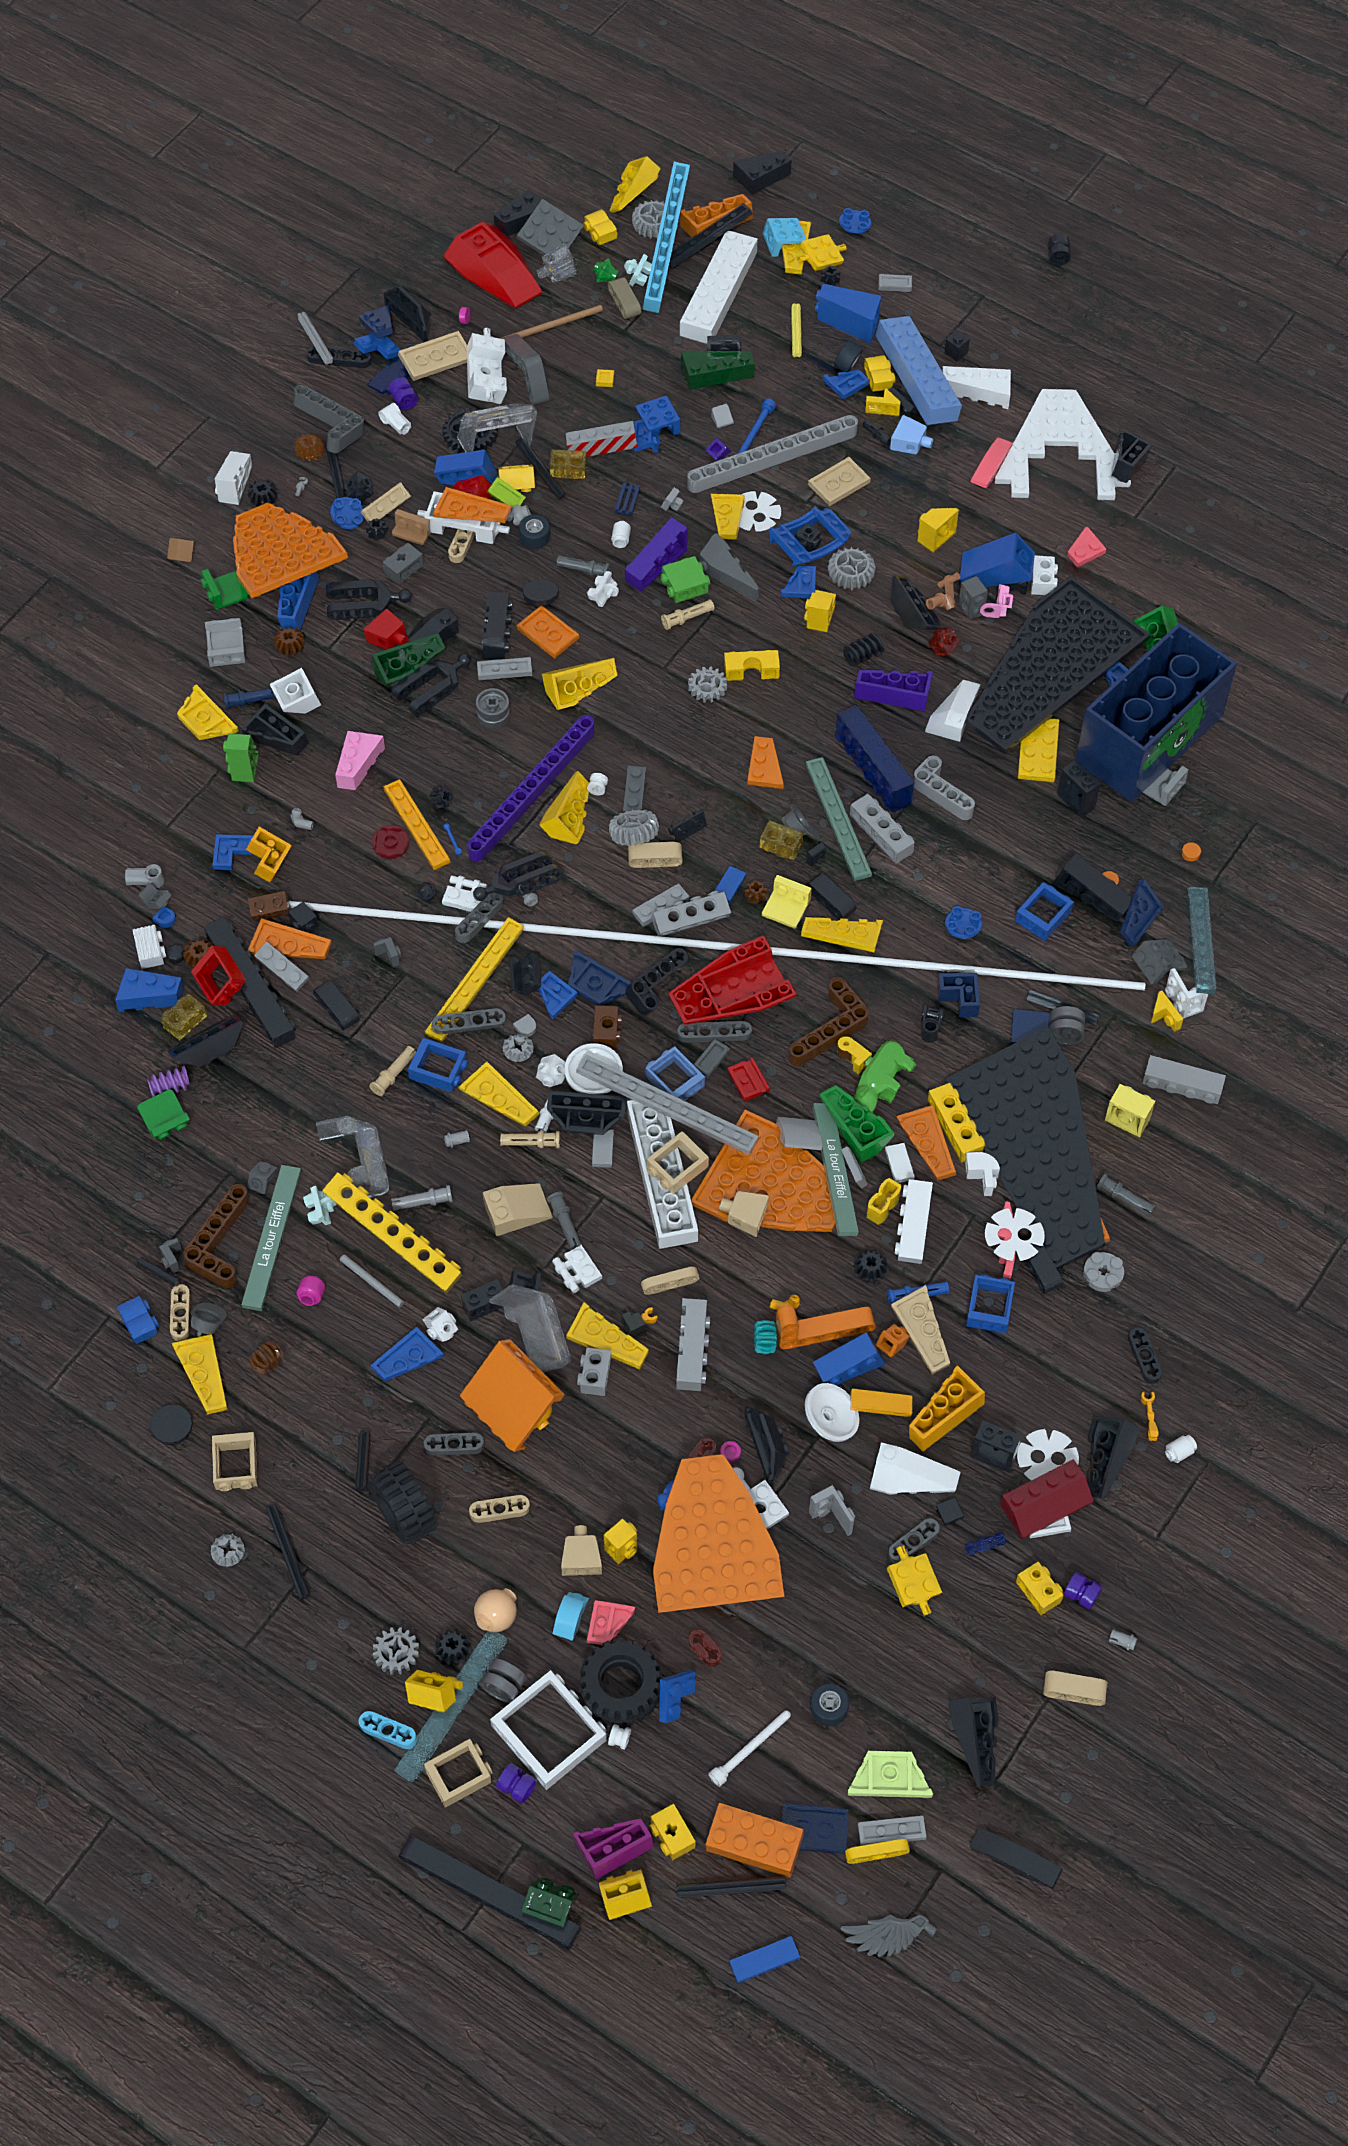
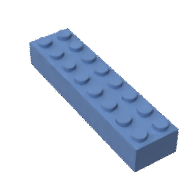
(918, 370)

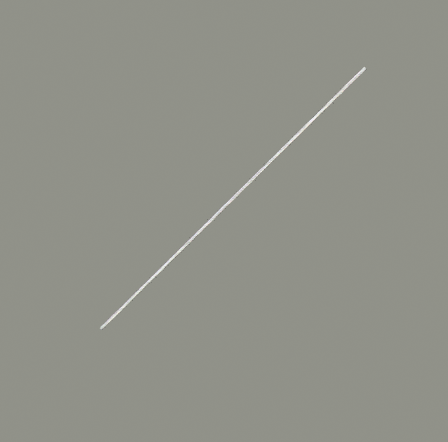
(727, 946)

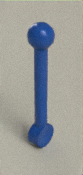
(458, 851)

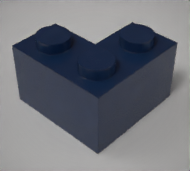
(960, 988)

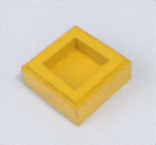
(605, 378)

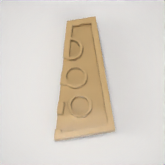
(918, 1319)

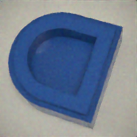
(164, 917)

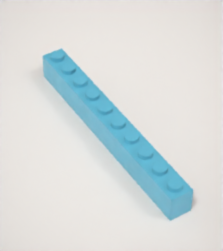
(666, 237)

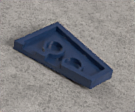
(377, 321)
(1141, 912)

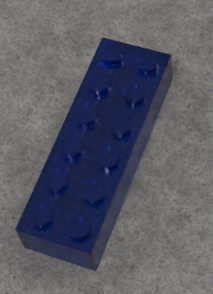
(874, 759)

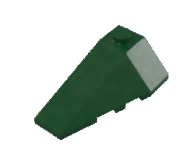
(401, 661)

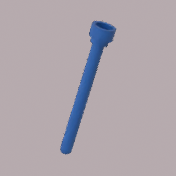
(767, 407)

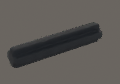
(362, 1461)

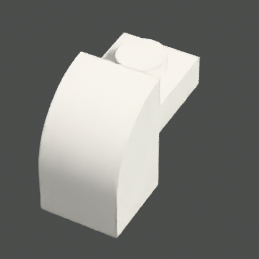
(984, 1167)

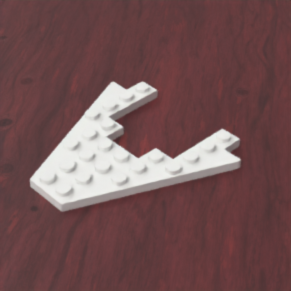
(1059, 420)

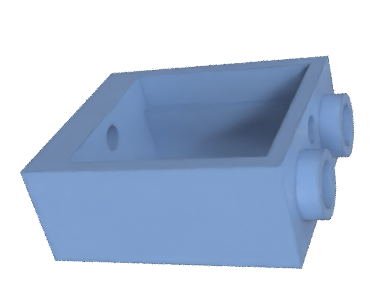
(689, 1088)

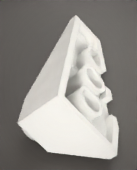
(950, 716)

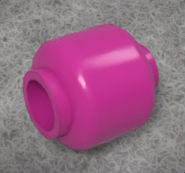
(310, 1290)

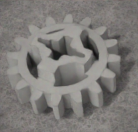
(707, 684)
(387, 1648)

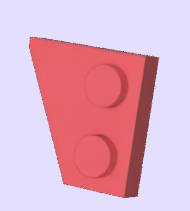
(1086, 548)
(607, 1621)

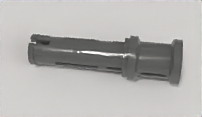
(591, 567)
(1117, 1190)
(562, 1213)

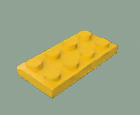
(1039, 753)

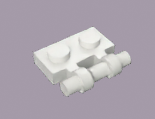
(461, 898)
(583, 1267)

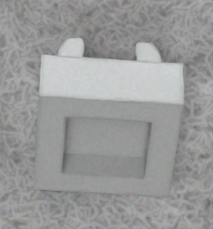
(672, 500)

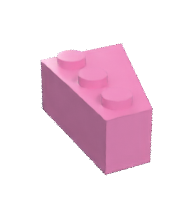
(356, 758)

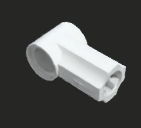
(393, 416)

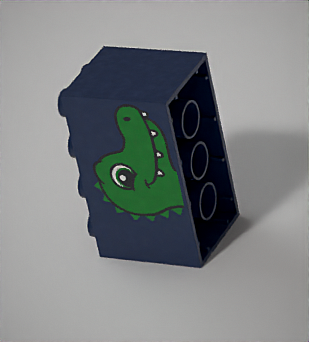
(1155, 712)

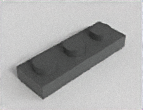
(634, 788)

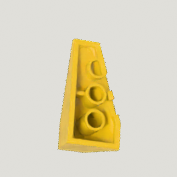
(635, 178)
(573, 683)
(566, 813)

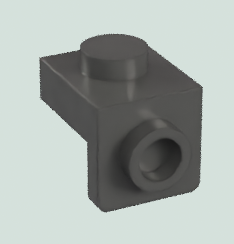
(153, 898)
(387, 946)
(260, 1176)
(167, 1251)

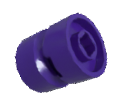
(403, 393)
(1083, 1590)
(516, 1783)

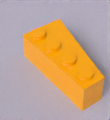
(948, 1408)

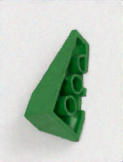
(1157, 624)
(860, 1128)

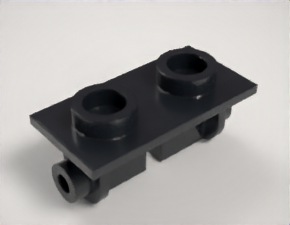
(689, 826)

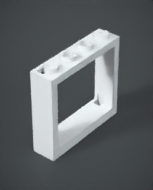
(548, 1779)

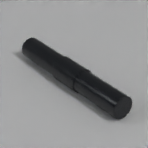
(158, 1271)

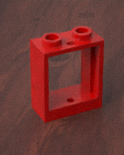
(205, 967)

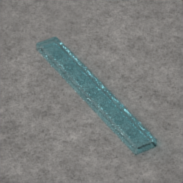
(1202, 940)
(440, 1722)

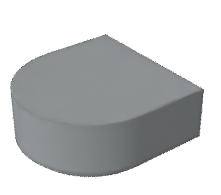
(525, 1026)

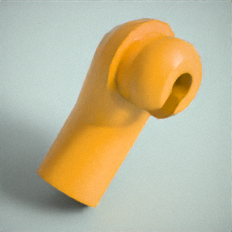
(793, 1301)

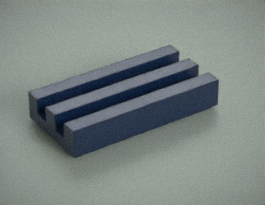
(630, 489)

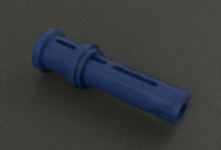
(242, 698)

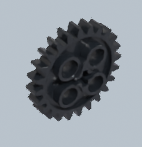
(451, 431)

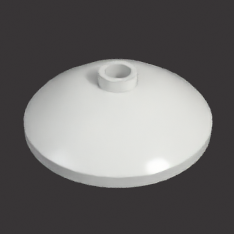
(597, 1051)
(830, 1412)

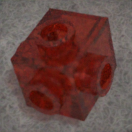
(944, 641)

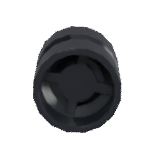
(1059, 249)

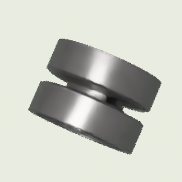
(492, 708)
(1067, 1025)
(502, 1680)

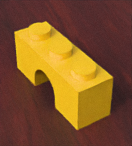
(765, 661)

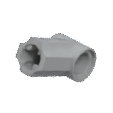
(144, 876)

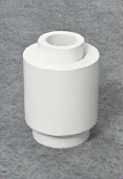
(621, 534)
(1180, 1448)

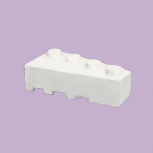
(914, 1221)

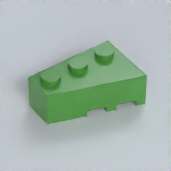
(241, 757)

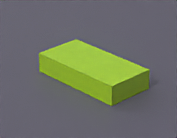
(505, 493)

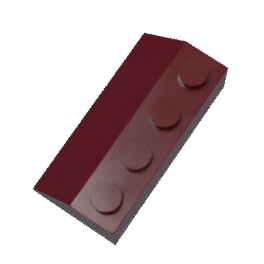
(1047, 1499)

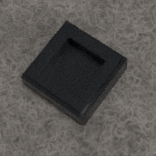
(816, 854)
(949, 1511)

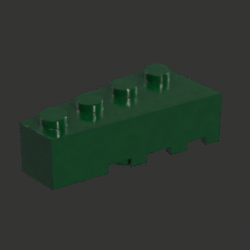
(716, 367)

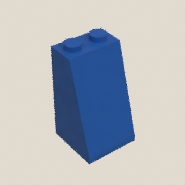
(849, 310)
(999, 562)

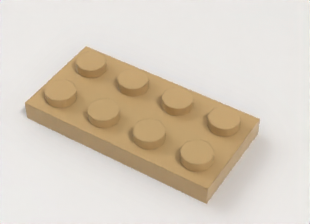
(434, 355)

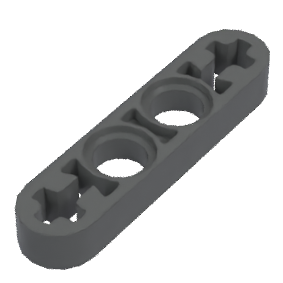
(475, 915)
(467, 1017)
(714, 1028)

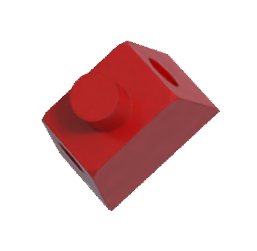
(386, 631)

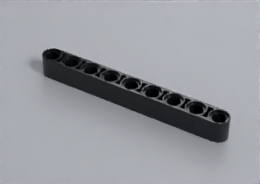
(483, 1890)

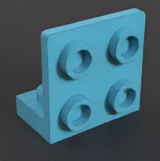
(782, 231)

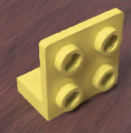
(787, 902)

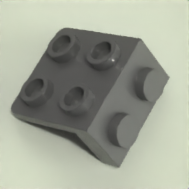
(1157, 958)

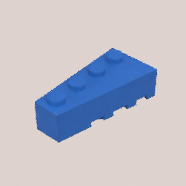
(295, 601)

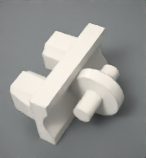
(605, 588)

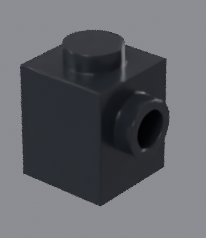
(957, 345)
(303, 918)

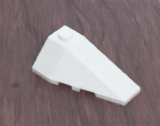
(906, 1471)

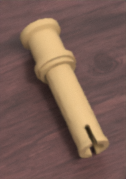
(680, 616)
(387, 1077)
(506, 1139)

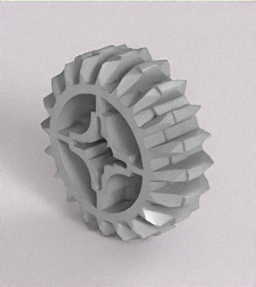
(647, 218)
(851, 568)
(633, 827)

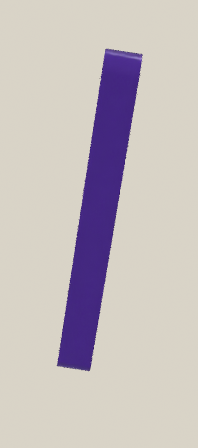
(524, 795)

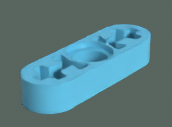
(383, 1721)

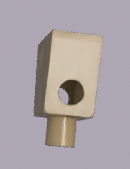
(746, 1211)
(581, 1554)

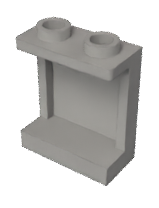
(225, 642)

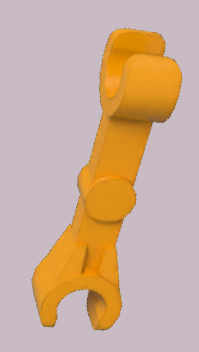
(1152, 1428)

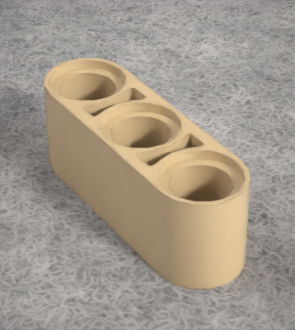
(655, 854)
(1075, 1688)

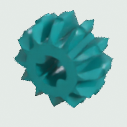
(765, 1337)

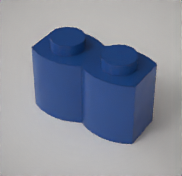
(138, 1320)

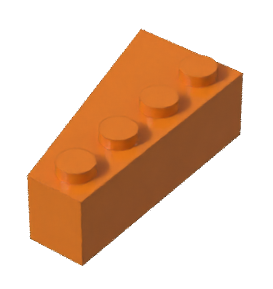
(700, 218)

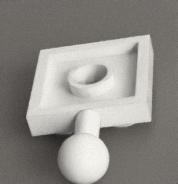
(765, 1495)

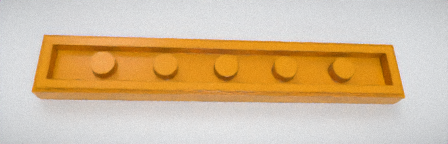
(416, 824)

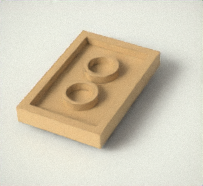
(839, 481)

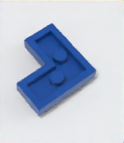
(383, 345)
(226, 847)
(671, 1691)

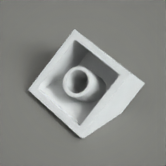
(295, 693)

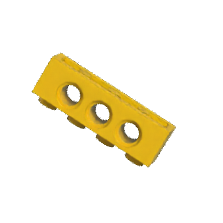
(954, 1131)

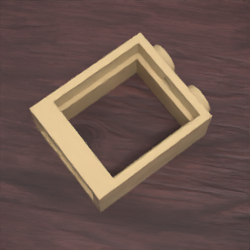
(687, 1146)
(234, 1442)
(451, 1797)

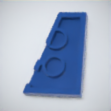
(406, 1355)

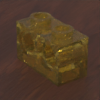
(568, 464)
(782, 836)
(186, 1019)

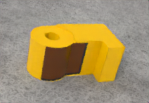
(854, 1053)

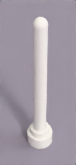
(719, 1774)

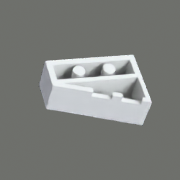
(233, 477)

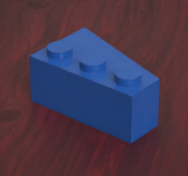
(849, 1360)

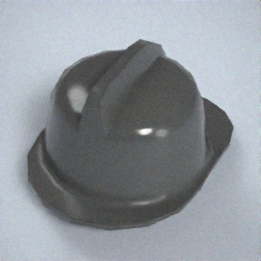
(795, 820)
(207, 1318)

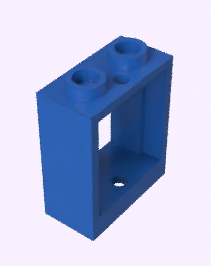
(1037, 925)
(418, 1074)
(989, 1321)

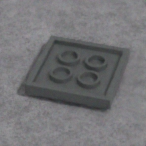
(549, 229)

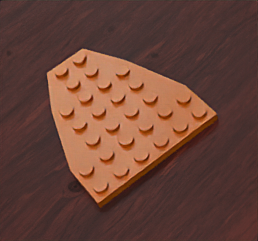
(280, 548)
(786, 1174)
(713, 1541)

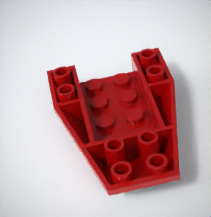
(493, 263)
(733, 985)

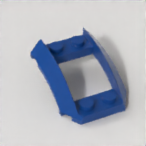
(785, 535)

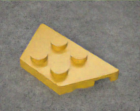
(204, 716)

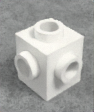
(551, 1070)
(440, 1324)

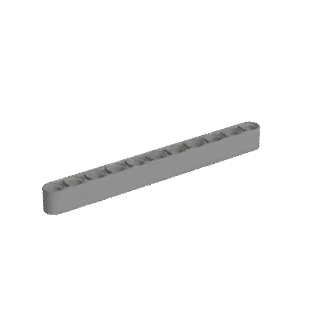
(772, 454)

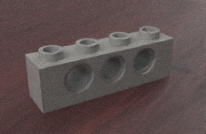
(891, 837)
(664, 926)

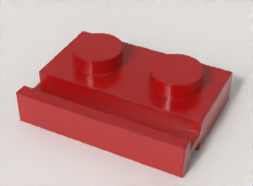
(748, 1079)

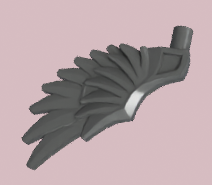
(888, 1934)

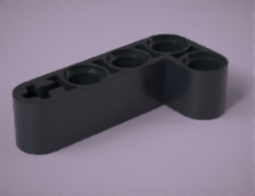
(657, 975)

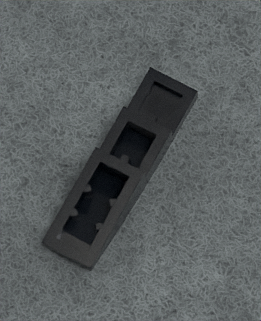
(1015, 1857)

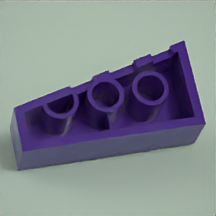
(663, 549)
(894, 688)

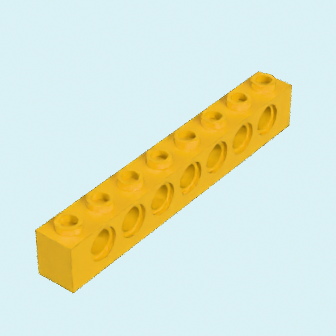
(444, 1280)

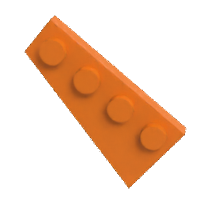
(465, 506)
(289, 941)
(927, 1137)

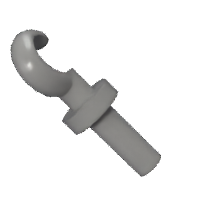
(301, 485)

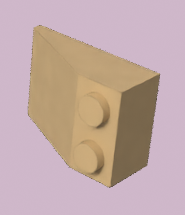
(516, 1207)

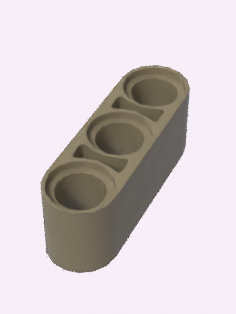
(624, 298)

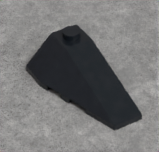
(437, 621)
(974, 1726)

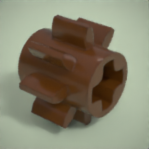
(756, 892)

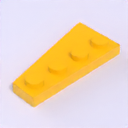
(595, 1332)

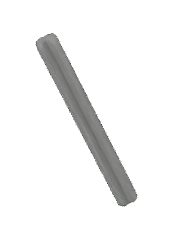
(315, 338)

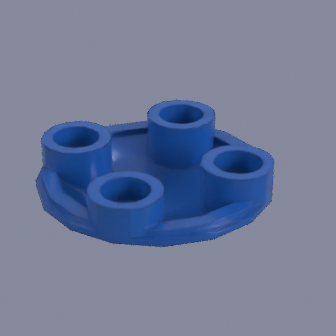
(855, 221)
(347, 512)
(963, 922)

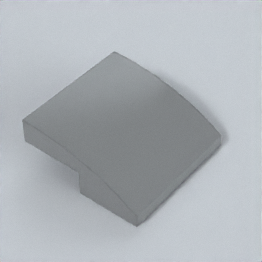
(799, 1133)

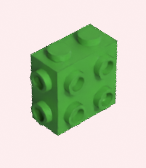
(685, 579)

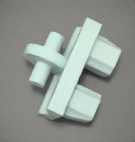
(632, 267)
(322, 1204)

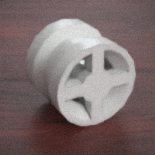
(597, 784)
(619, 1736)

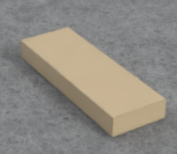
(386, 503)

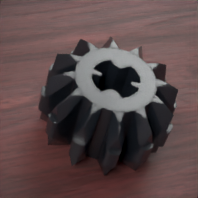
(262, 493)
(869, 1272)
(459, 1642)

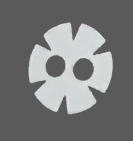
(764, 502)
(1007, 1248)
(1040, 1441)

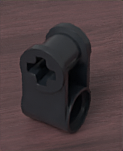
(931, 1021)

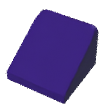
(718, 449)

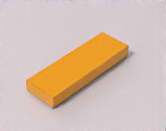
(881, 1402)

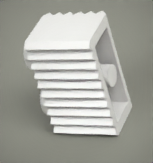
(148, 946)

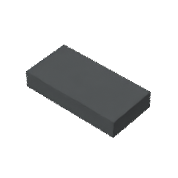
(711, 1058)

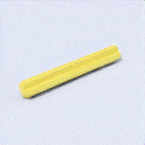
(796, 330)

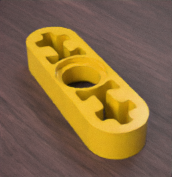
(877, 1851)

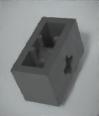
(403, 563)

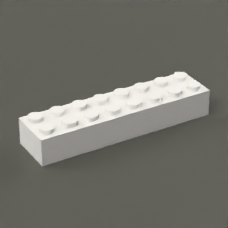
(718, 286)
(670, 1213)

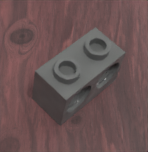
(972, 597)

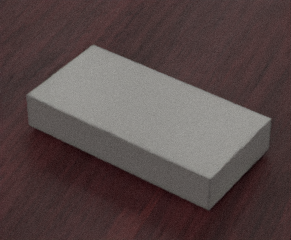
(895, 283)
(603, 1150)
(854, 1167)

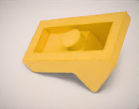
(878, 405)
(1166, 1010)

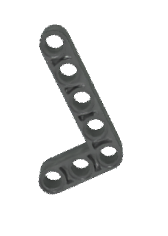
(531, 365)
(346, 423)

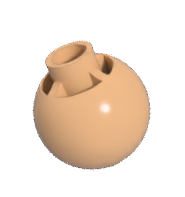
(495, 1610)

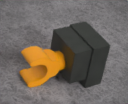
(635, 1323)

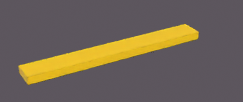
(479, 973)

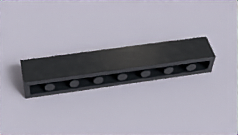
(255, 989)

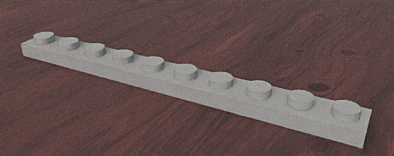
(667, 1104)

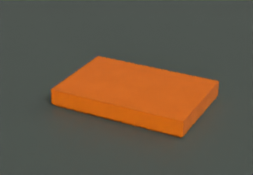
(547, 631)

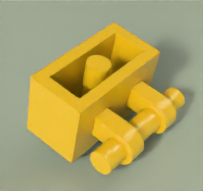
(432, 1690)
(625, 1894)

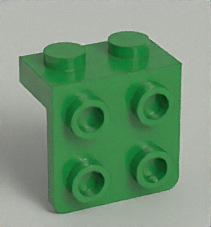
(223, 589)
(163, 1115)

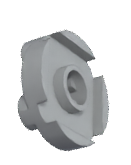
(1107, 1261)

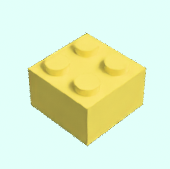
(1130, 1110)

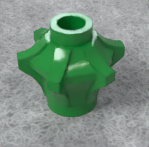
(605, 271)

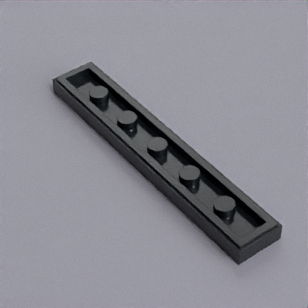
(709, 234)

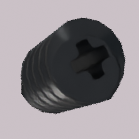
(863, 648)

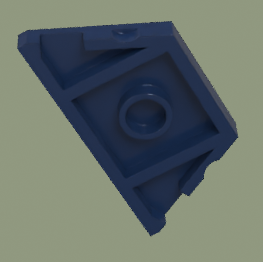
(595, 980)

